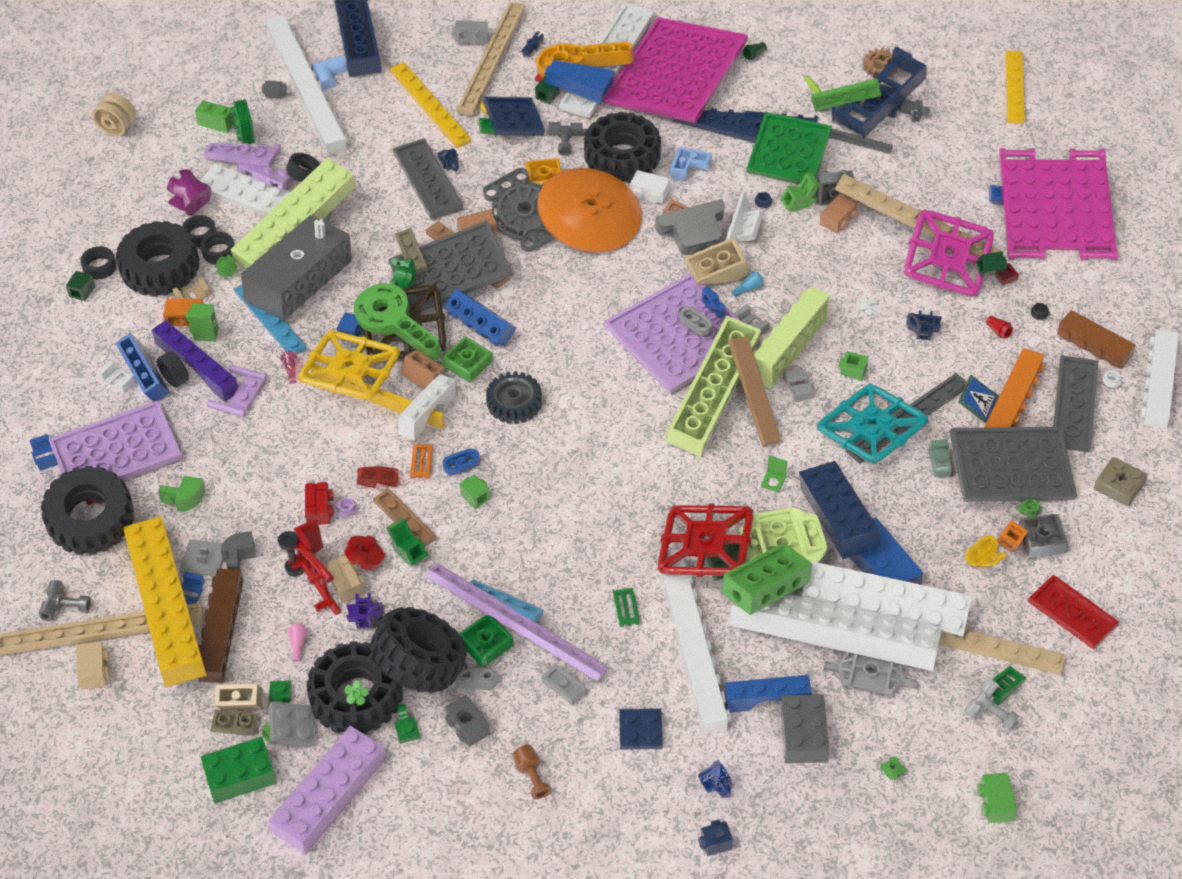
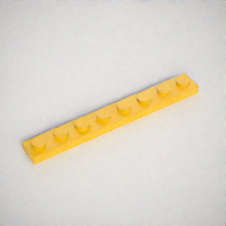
(430, 105)

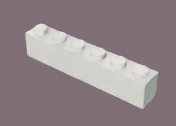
(1160, 379)

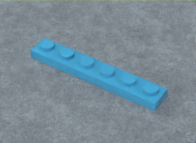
(276, 327)

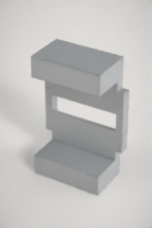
(746, 317)
(801, 391)

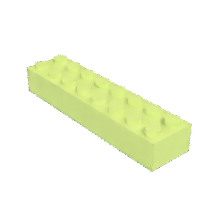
(313, 196)
(710, 390)

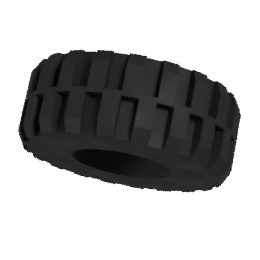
(622, 130)
(155, 240)
(80, 486)
(418, 650)
(339, 666)

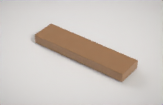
(396, 509)

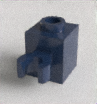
(716, 838)

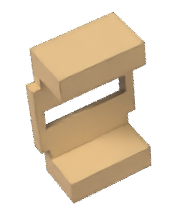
(200, 291)

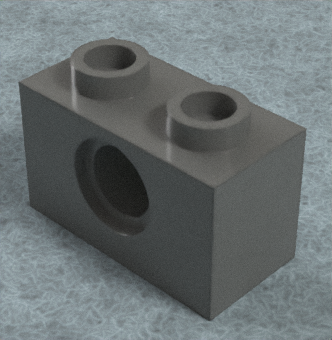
(465, 710)

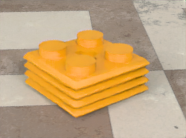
(542, 170)

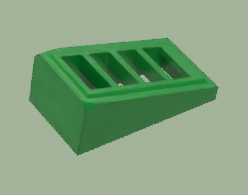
(1001, 695)

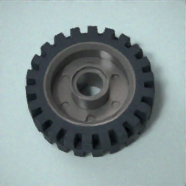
(514, 397)

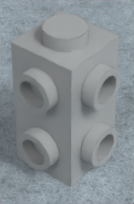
(470, 32)

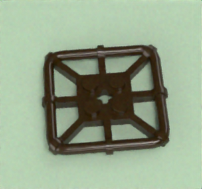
(415, 314)

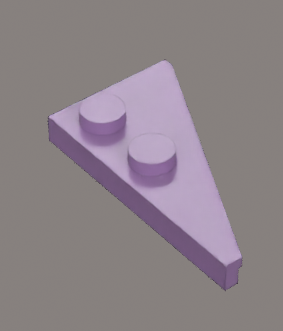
(267, 175)

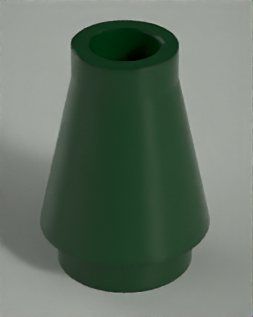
(752, 51)

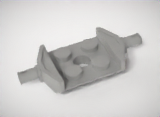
(886, 680)

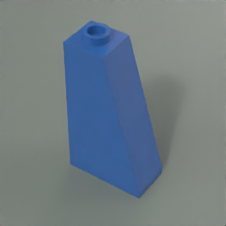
(580, 79)

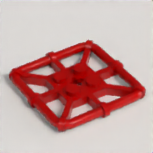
(695, 533)

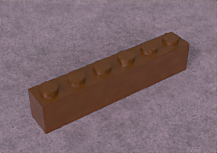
(220, 623)

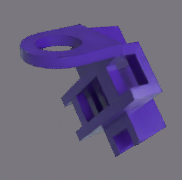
(370, 612)

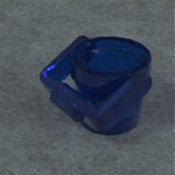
(716, 778)

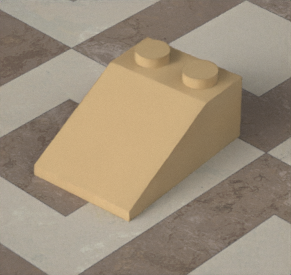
(718, 264)

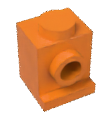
(1011, 536)

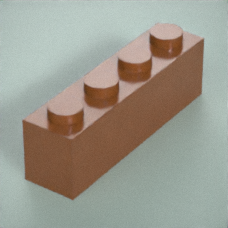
(1096, 339)

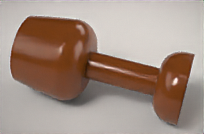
(528, 761)

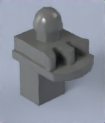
(914, 108)

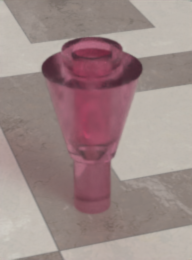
(289, 362)

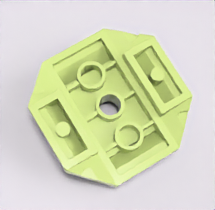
(787, 526)

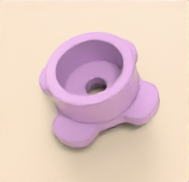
(346, 502)

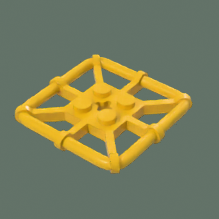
(359, 368)

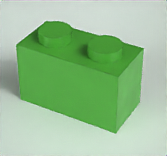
(214, 116)
(202, 322)
(997, 798)

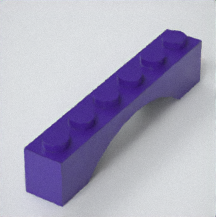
(213, 374)

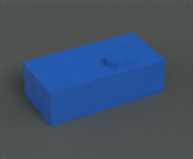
(889, 560)

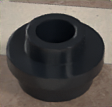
(1039, 311)

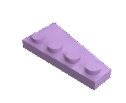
(250, 155)

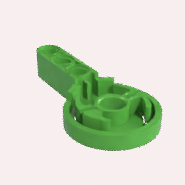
(394, 319)

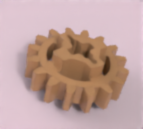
(877, 61)

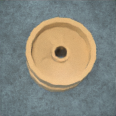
(114, 114)

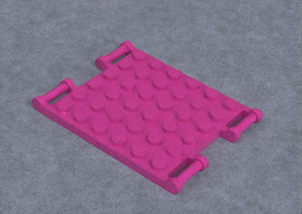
(1057, 204)

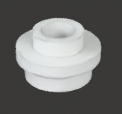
(1111, 379)

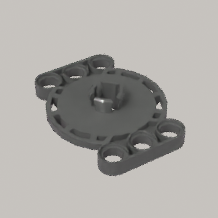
(508, 204)

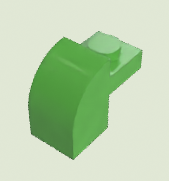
(801, 196)
(186, 496)

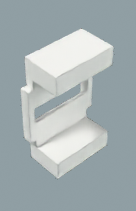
(109, 373)

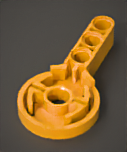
(590, 55)

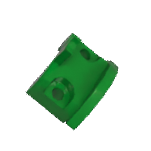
(403, 273)

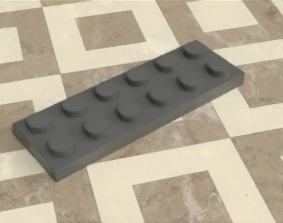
(427, 178)
(1076, 401)

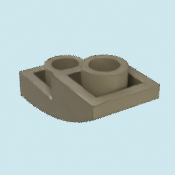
(231, 723)

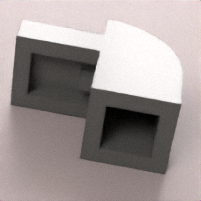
(236, 548)

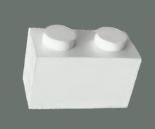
(650, 187)

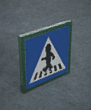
(978, 398)

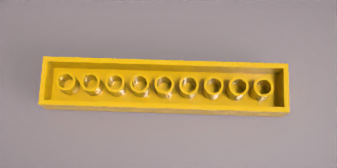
(164, 602)

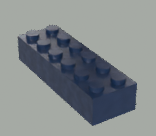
(358, 37)
(839, 510)

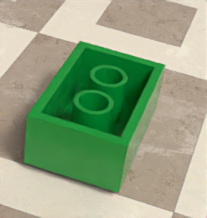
(238, 769)

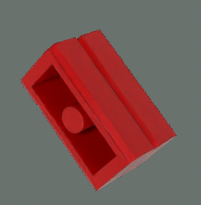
(318, 502)

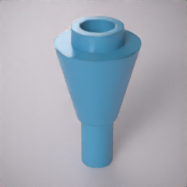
(752, 282)

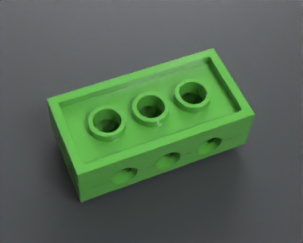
(766, 578)

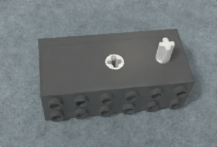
(296, 267)

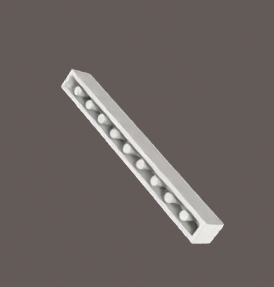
(695, 650)

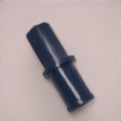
(532, 44)

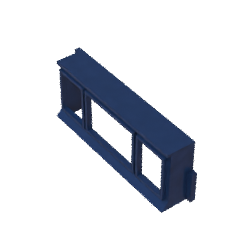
(899, 59)

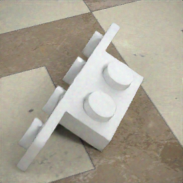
(744, 223)

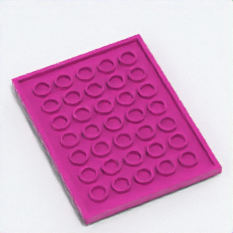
(676, 69)

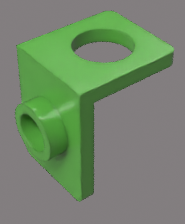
(776, 469)

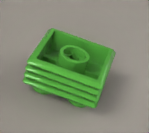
(467, 359)

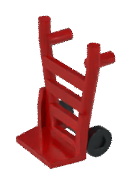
(307, 542)

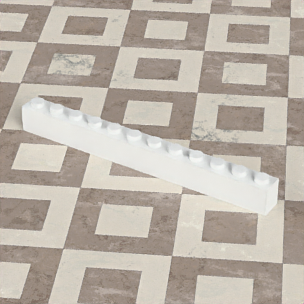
(306, 86)

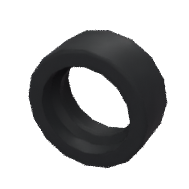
(303, 160)
(199, 221)
(214, 239)
(97, 253)
(172, 369)

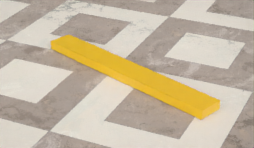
(388, 400)

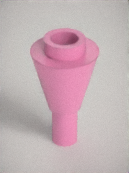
(297, 636)

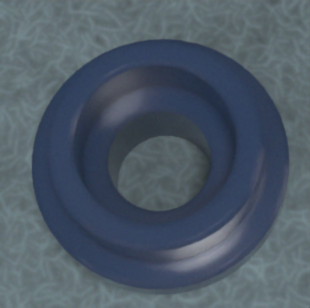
(763, 200)

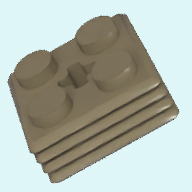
(1120, 481)

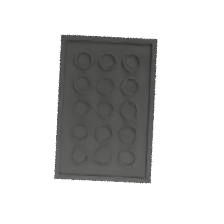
(462, 262)
(1012, 464)

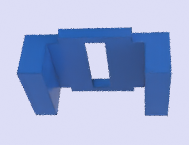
(40, 446)
(192, 583)

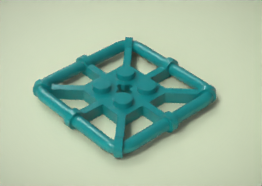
(872, 433)

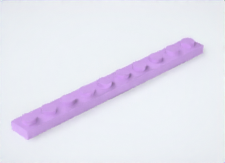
(521, 624)

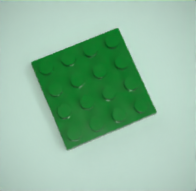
(788, 148)

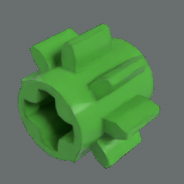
(226, 266)

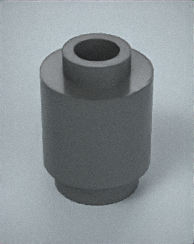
(274, 89)

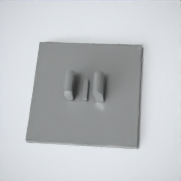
(202, 558)

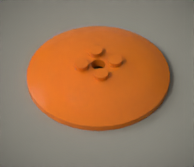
(587, 227)

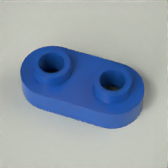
(461, 462)

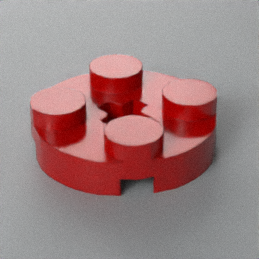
(364, 552)

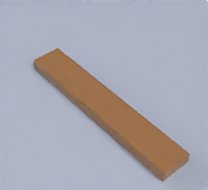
(754, 391)

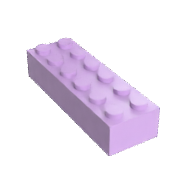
(327, 790)

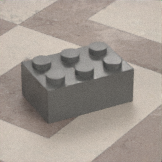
(804, 729)

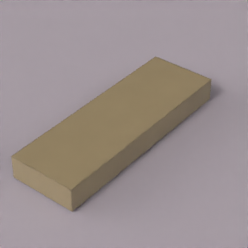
(410, 249)

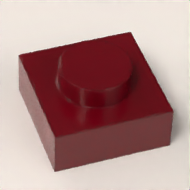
(1008, 275)

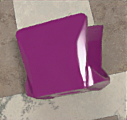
(189, 192)

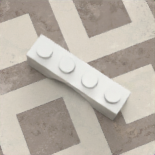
(415, 416)

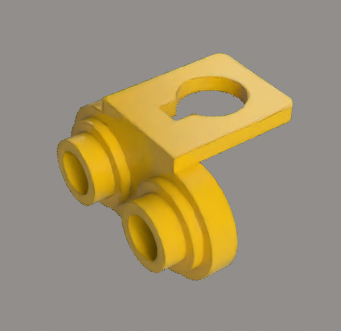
(983, 552)

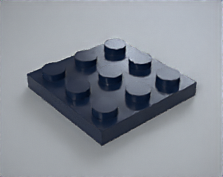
(513, 116)

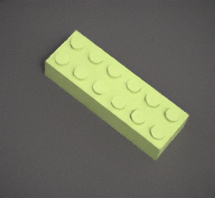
(791, 335)

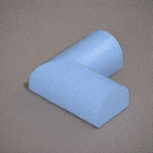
(327, 68)
(689, 158)

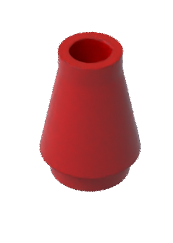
(1002, 328)

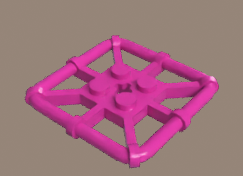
(938, 257)

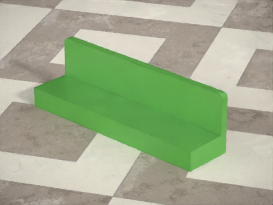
(846, 94)

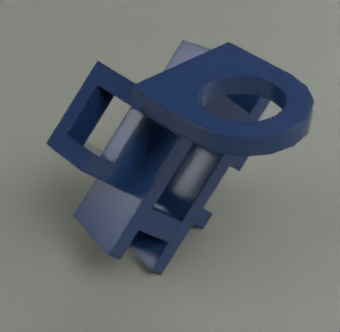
(914, 323)

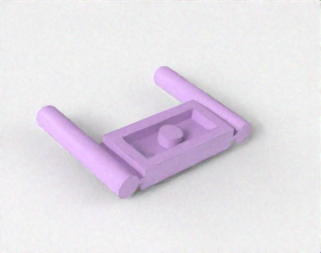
(245, 393)

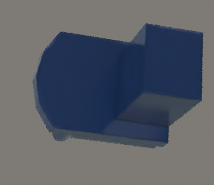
(449, 159)

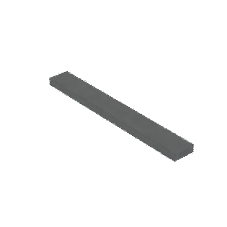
(926, 404)

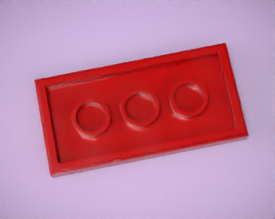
(1073, 611)

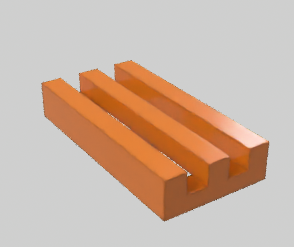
(421, 473)

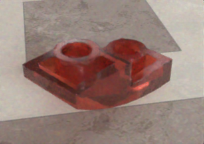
(372, 475)

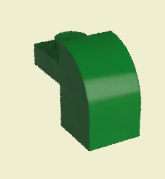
(404, 543)

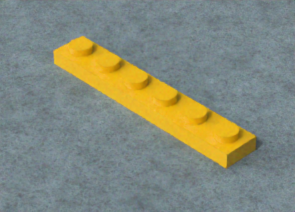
(1014, 87)

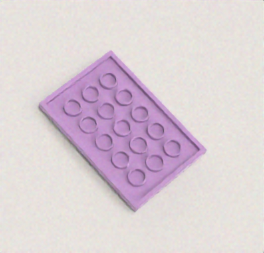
(121, 444)

